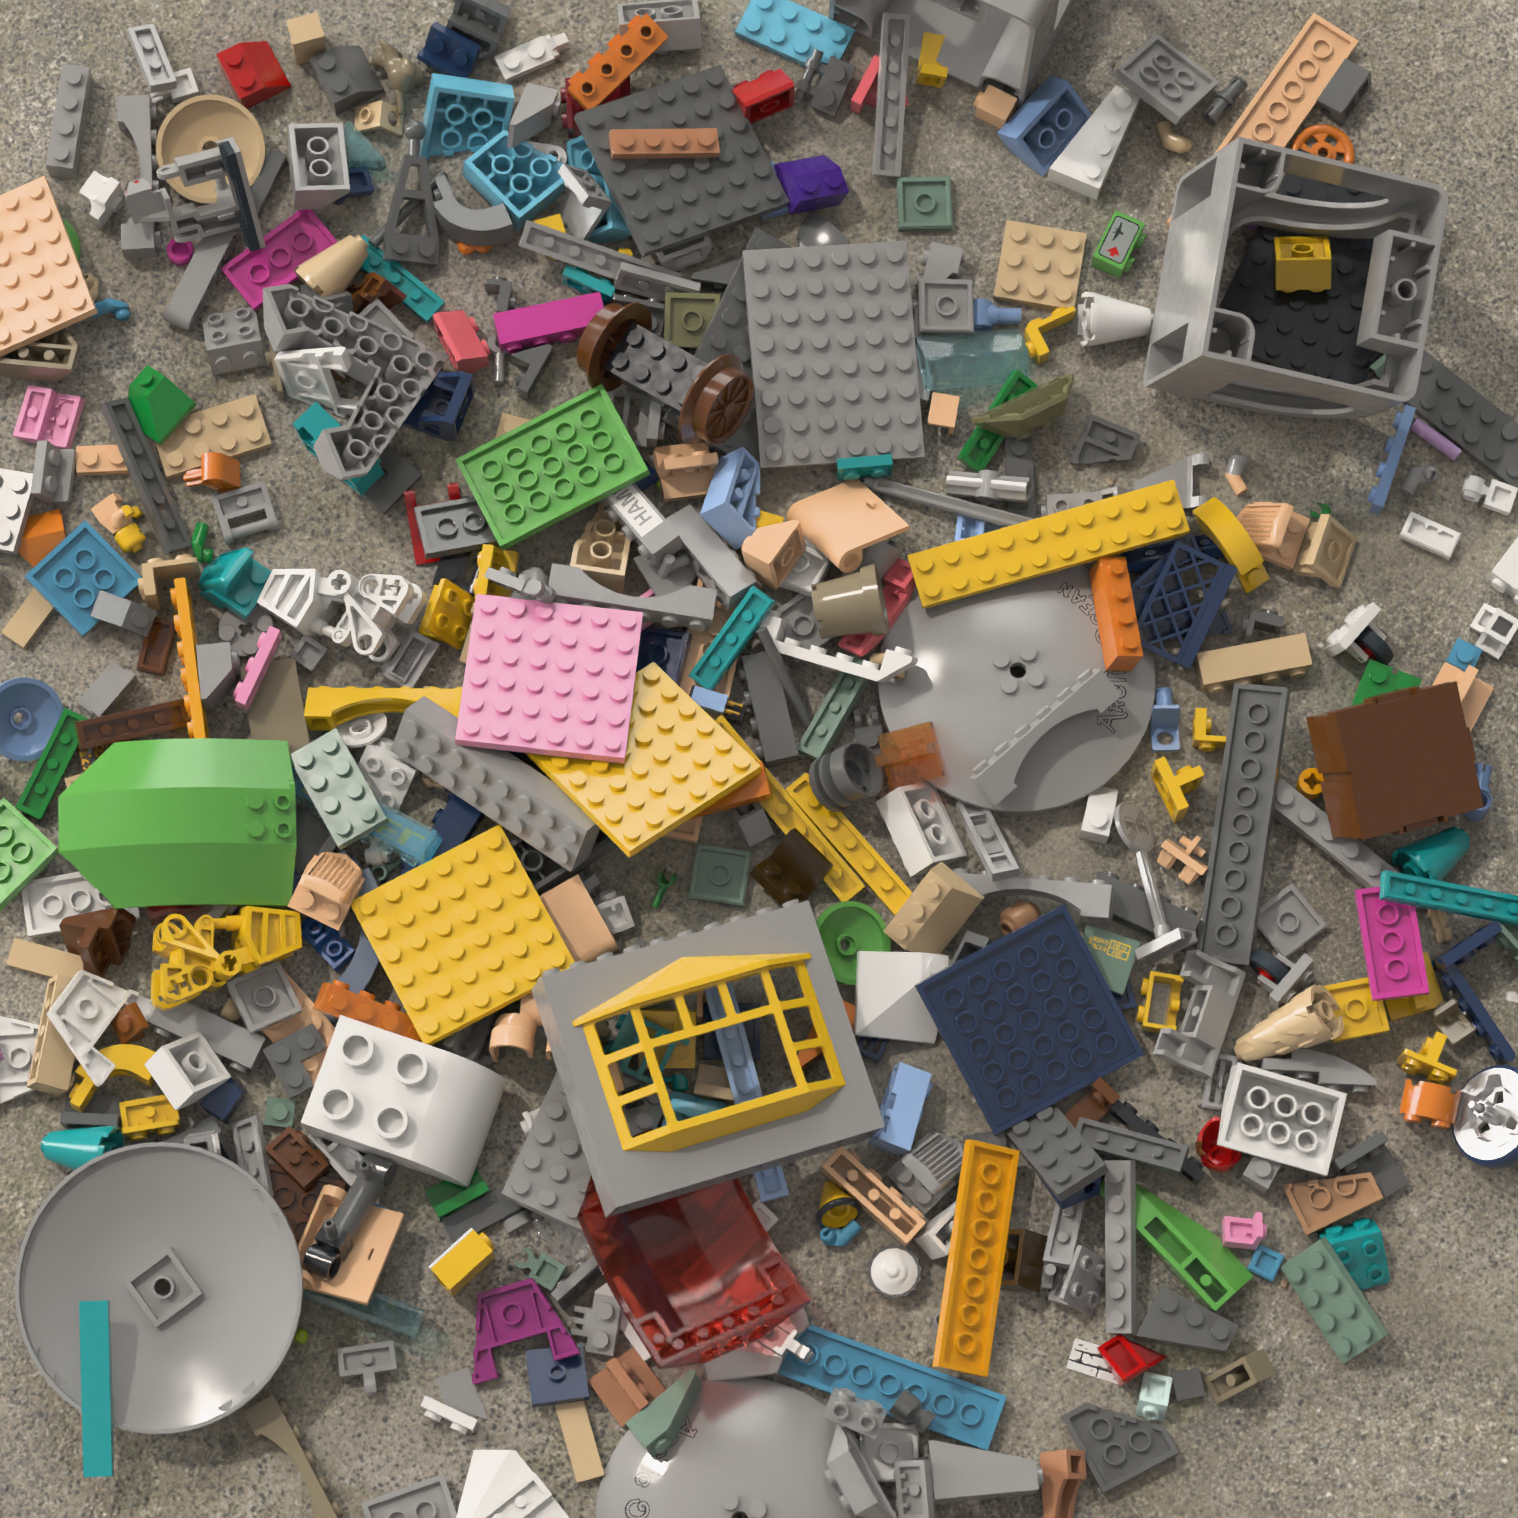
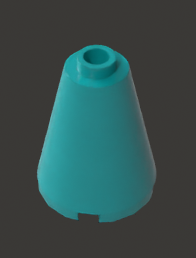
(1433, 855)
(78, 1146)

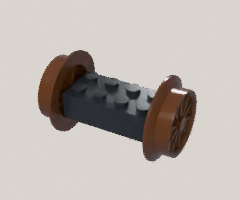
(705, 396)

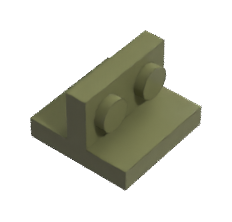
(688, 317)

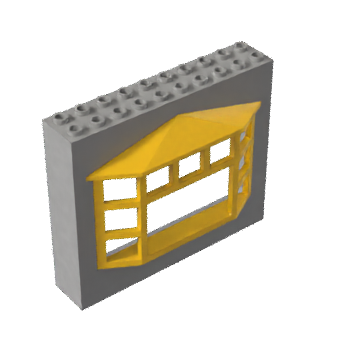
(731, 1139)

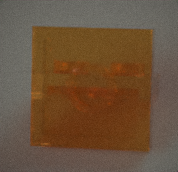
(910, 755)

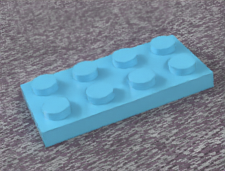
(793, 31)

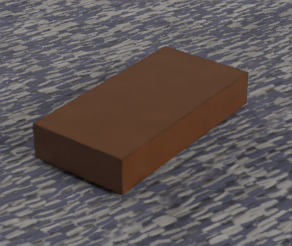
(157, 647)

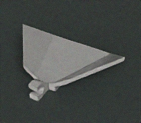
(764, 1355)

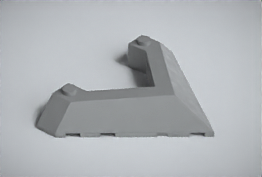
(388, 363)

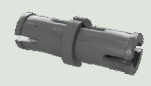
(1224, 100)

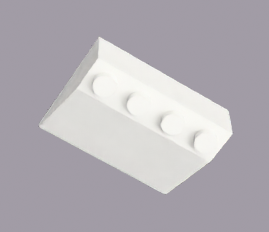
(1280, 1118)

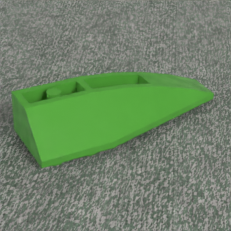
(1188, 1250)

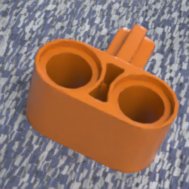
(216, 472)

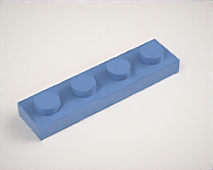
(1387, 469)

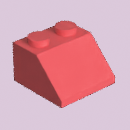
(460, 341)

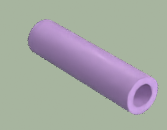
(1436, 439)

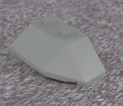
(855, 1479)

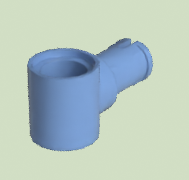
(989, 315)
(1483, 779)

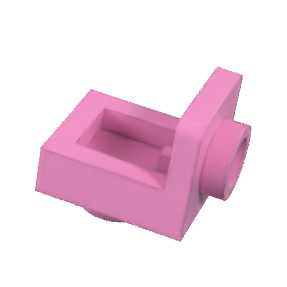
(1243, 1232)

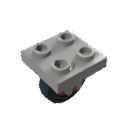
(1282, 977)

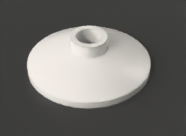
(363, 730)

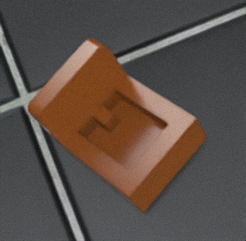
(129, 1024)

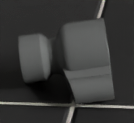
(909, 1409)

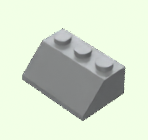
(675, 17)
(317, 164)

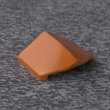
(41, 536)

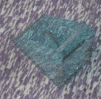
(361, 151)

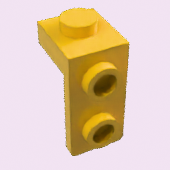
(1034, 341)

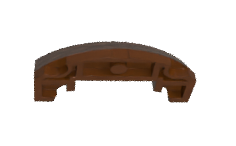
(372, 287)

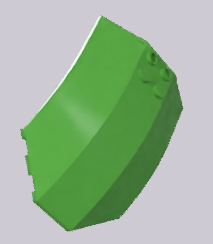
(184, 823)

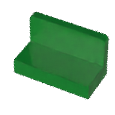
(450, 1197)

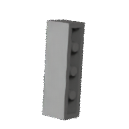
(69, 121)
(711, 558)
(225, 1038)

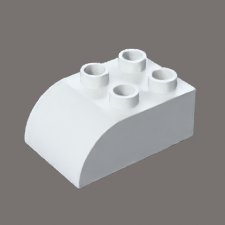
(403, 1101)

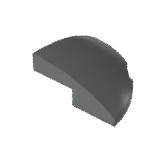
(819, 232)

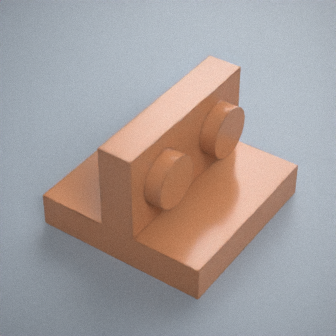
(626, 1386)

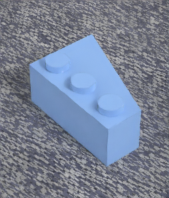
(732, 497)
(902, 1108)

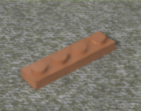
(664, 143)

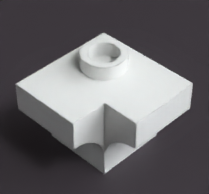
(103, 196)
(1495, 630)

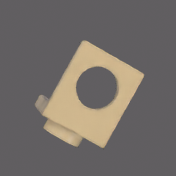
(375, 116)

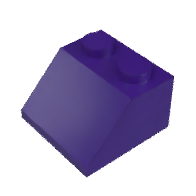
(811, 183)

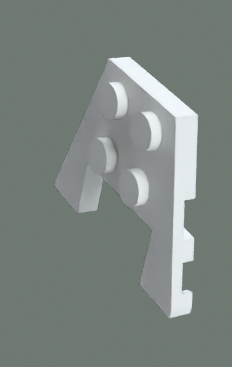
(309, 378)
(84, 1014)
(17, 1046)

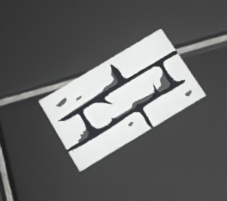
(1087, 1360)

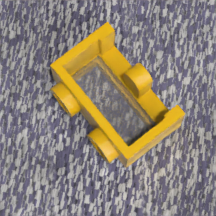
(1160, 1002)

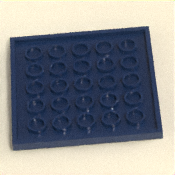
(1029, 1019)

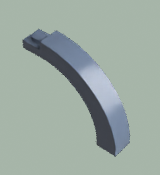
(365, 962)

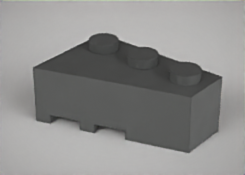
(1185, 1324)

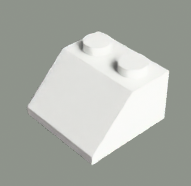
(187, 1070)

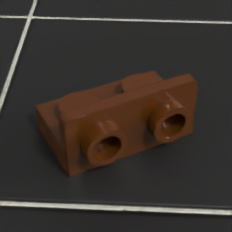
(297, 1157)

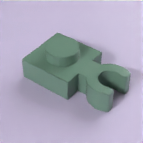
(544, 1270)

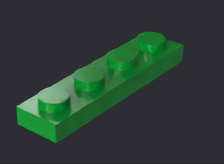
(983, 443)
(51, 766)

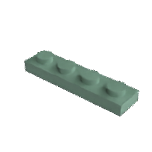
(832, 714)

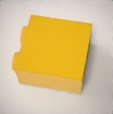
(463, 1261)

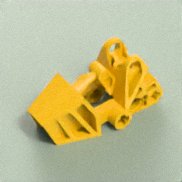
(256, 940)

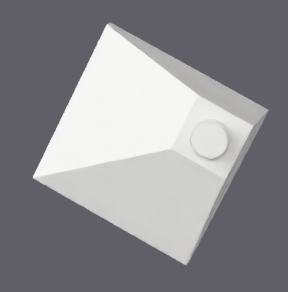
(887, 999)

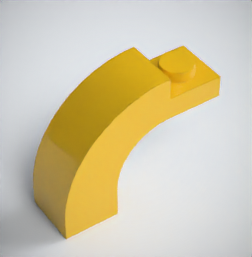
(1233, 541)
(128, 1061)

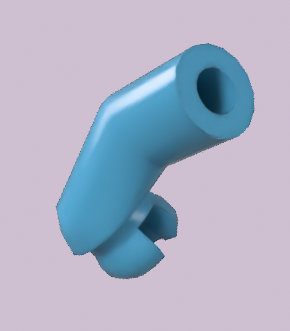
(113, 306)
(840, 1237)

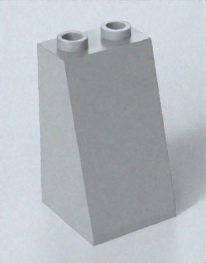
(978, 1474)

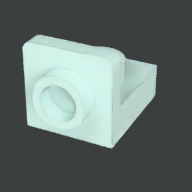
(1153, 1396)

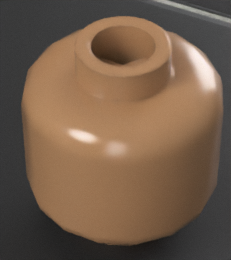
(1017, 915)

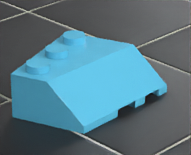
(464, 114)
(515, 176)

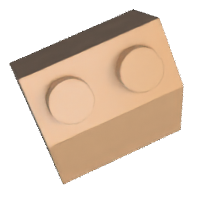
(774, 551)

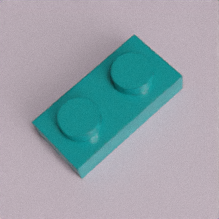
(581, 281)

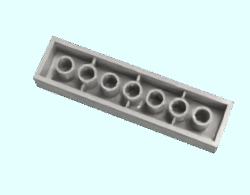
(496, 785)

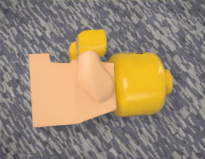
(119, 521)

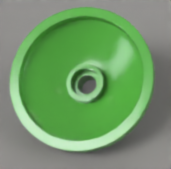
(859, 929)

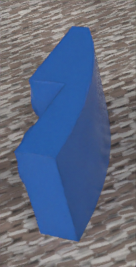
(327, 944)

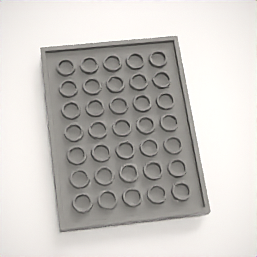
(832, 353)

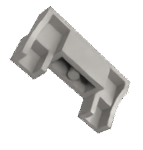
(1206, 1017)

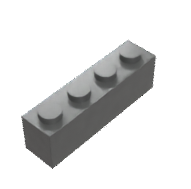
(769, 710)
(1134, 912)

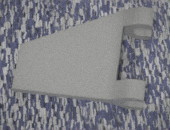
(1183, 476)

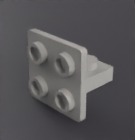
(1081, 1283)

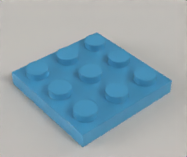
(76, 573)

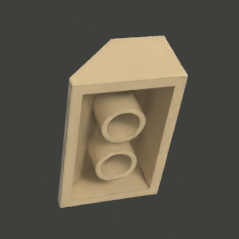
(934, 912)

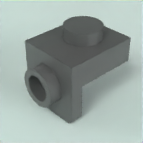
(504, 288)
(1263, 620)

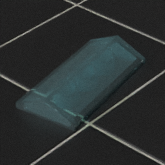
(971, 359)

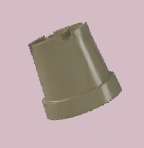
(851, 604)

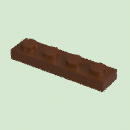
(131, 724)

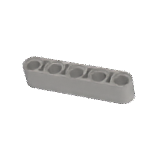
(200, 278)

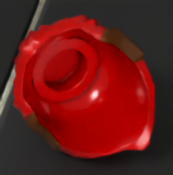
(1214, 1156)

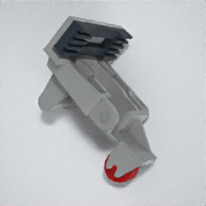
(234, 200)

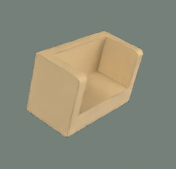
(306, 37)

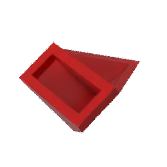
(1127, 1358)

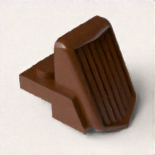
(99, 937)

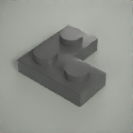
(287, 1059)

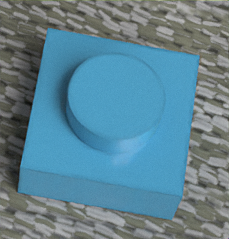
(1463, 655)

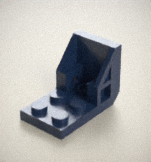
(443, 406)

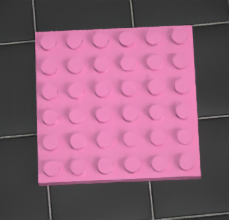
(549, 678)

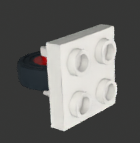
(1360, 637)

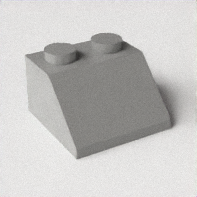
(217, 672)

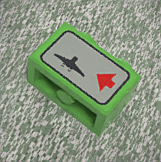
(1118, 245)

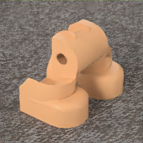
(517, 1029)

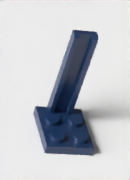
(1467, 1000)

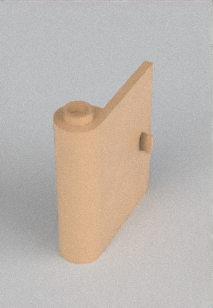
(845, 522)
(578, 921)
(357, 1274)

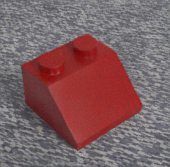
(252, 72)
(765, 95)

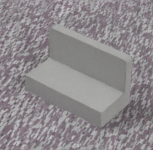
(108, 690)

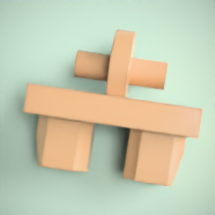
(1193, 867)

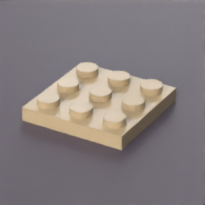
(1039, 265)

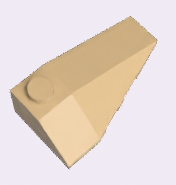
(603, 552)

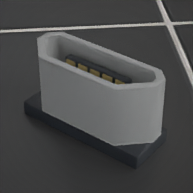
(515, 1220)

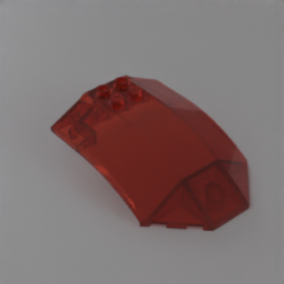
(692, 1272)

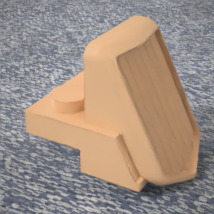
(1275, 531)
(328, 888)

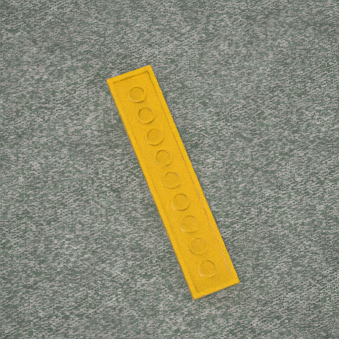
(1048, 544)

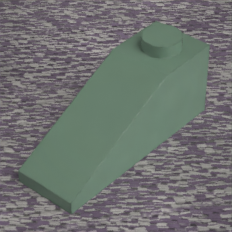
(661, 1419)

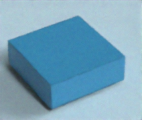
(1265, 1263)

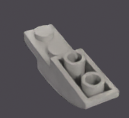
(1329, 1070)

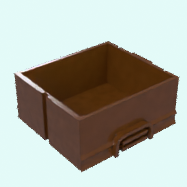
(1395, 762)

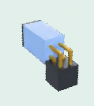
(716, 703)

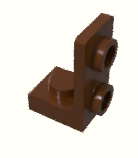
(1094, 1103)

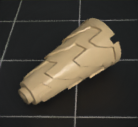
(1298, 1024)

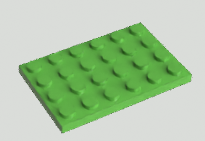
(552, 467)

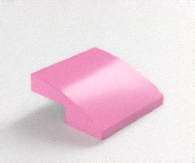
(49, 417)

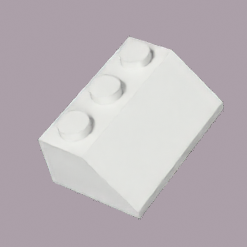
(920, 827)

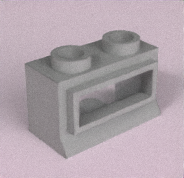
(410, 660)

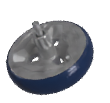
(1478, 1104)

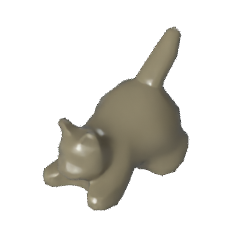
(401, 71)

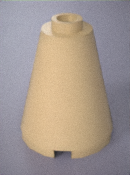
(334, 267)

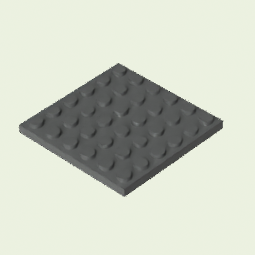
(683, 198)

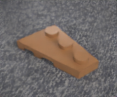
(1331, 1200)

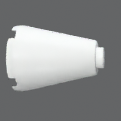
(1111, 320)

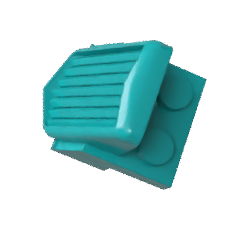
(234, 581)

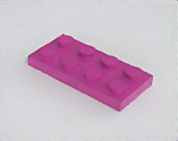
(274, 265)
(1390, 947)

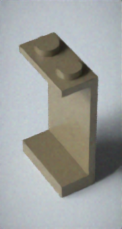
(278, 705)

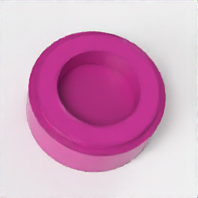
(180, 253)

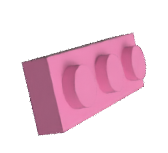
(257, 668)

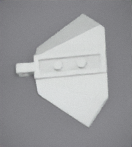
(505, 1487)

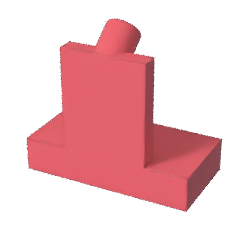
(867, 90)

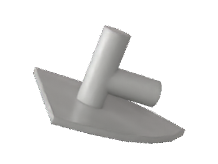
(667, 577)

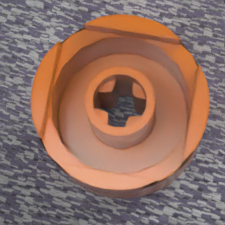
(1430, 1103)

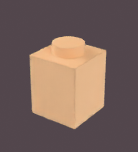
(995, 106)

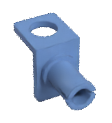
(1164, 720)

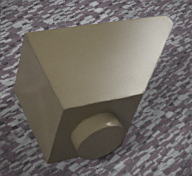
(1240, 1376)

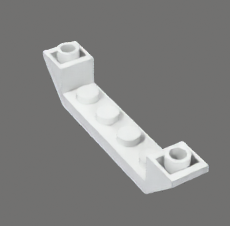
(892, 665)

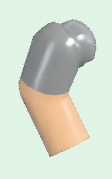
(1234, 471)

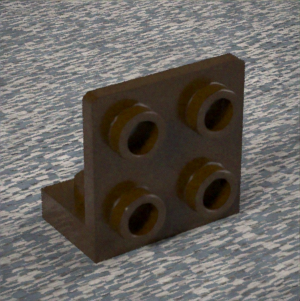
(792, 869)

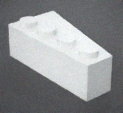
(1092, 151)

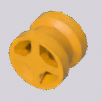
(1309, 788)

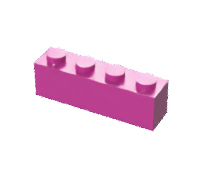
(545, 322)

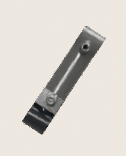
(336, 1234)

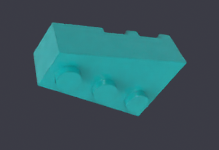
(309, 428)

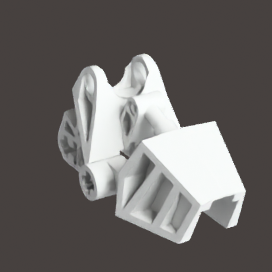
(310, 602)

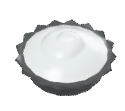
(894, 1271)

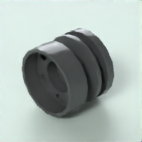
(845, 776)

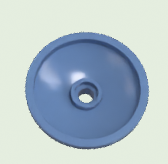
(39, 711)

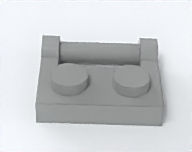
(242, 504)

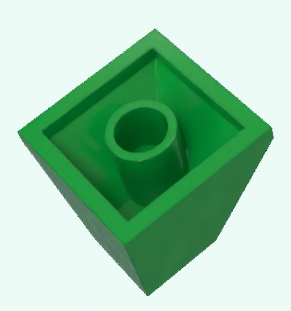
(158, 404)

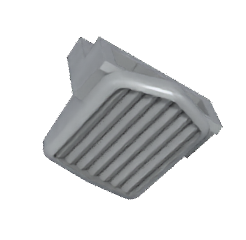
(929, 1170)

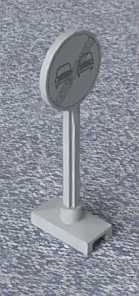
(1139, 837)

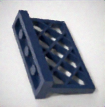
(1205, 613)

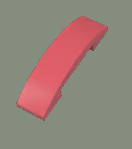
(897, 593)

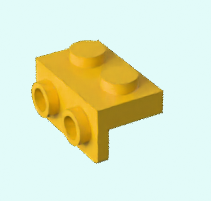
(494, 558)
(148, 1116)

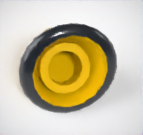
(836, 1207)

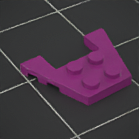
(514, 1315)

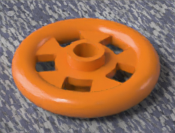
(1319, 133)

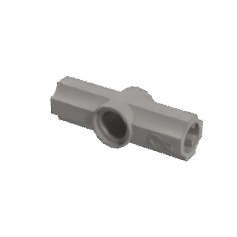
(988, 486)

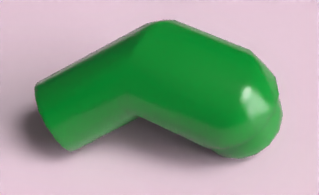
(198, 543)

